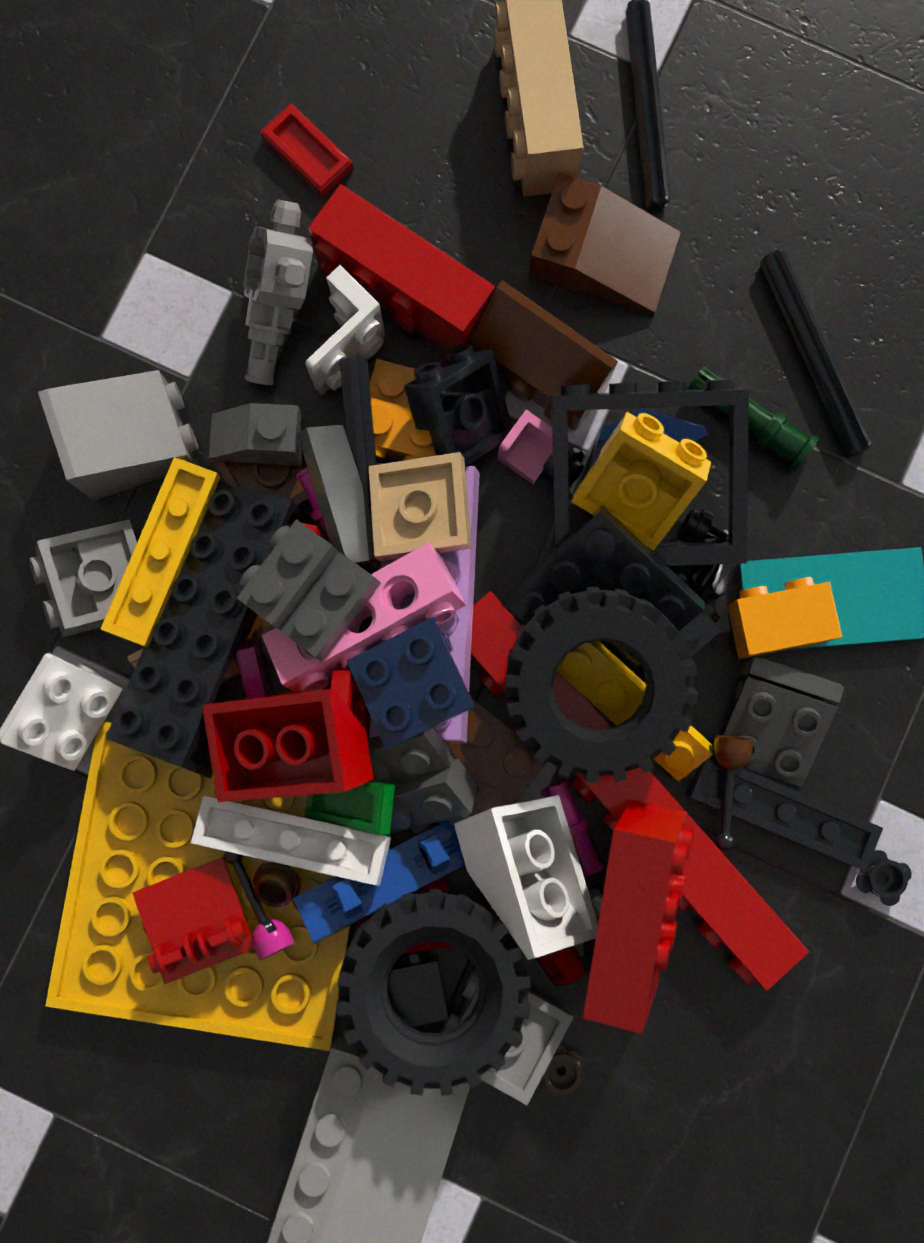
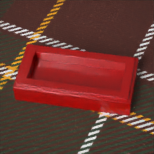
(306, 150)

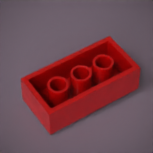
(399, 270)
(637, 914)

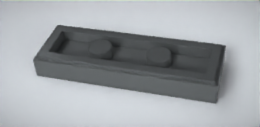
(339, 491)

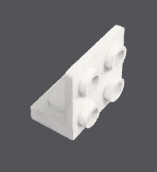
(359, 331)
(59, 712)

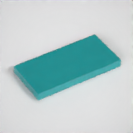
(873, 591)

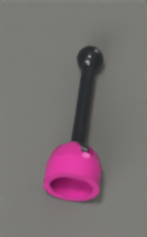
(270, 934)

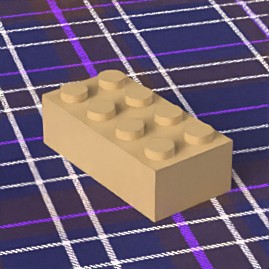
(538, 92)

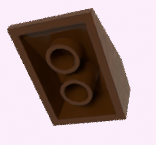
(602, 246)

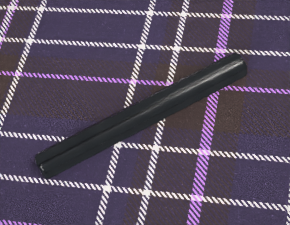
(647, 104)
(815, 353)
(359, 424)

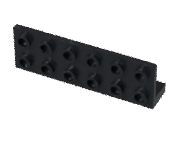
(199, 629)

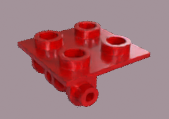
(193, 921)

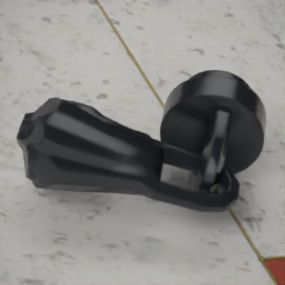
(706, 580)

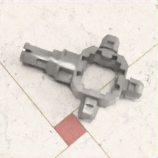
(275, 286)

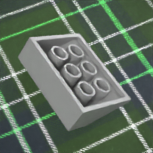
(367, 1158)

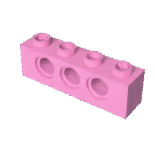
(418, 573)

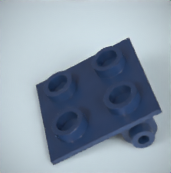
(410, 683)

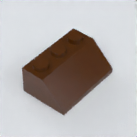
(539, 351)

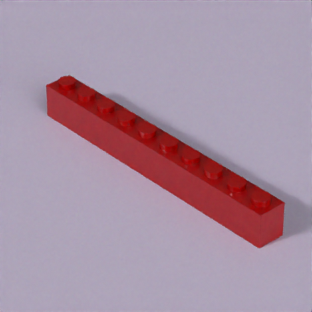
(713, 887)

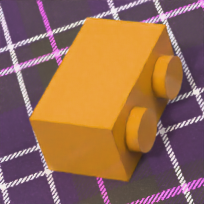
(783, 619)

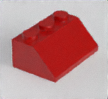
(286, 746)

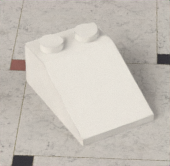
(530, 874)

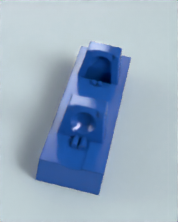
(336, 905)

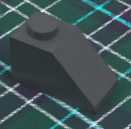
(257, 434)

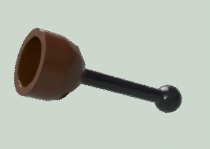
(732, 754)

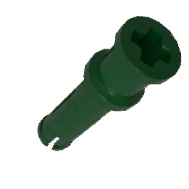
(770, 429)

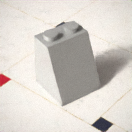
(117, 431)

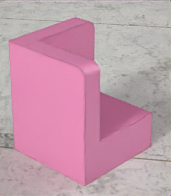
(527, 447)

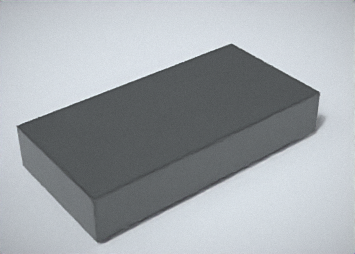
(792, 679)

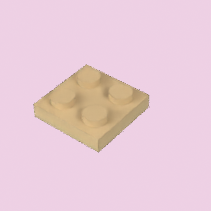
(419, 505)

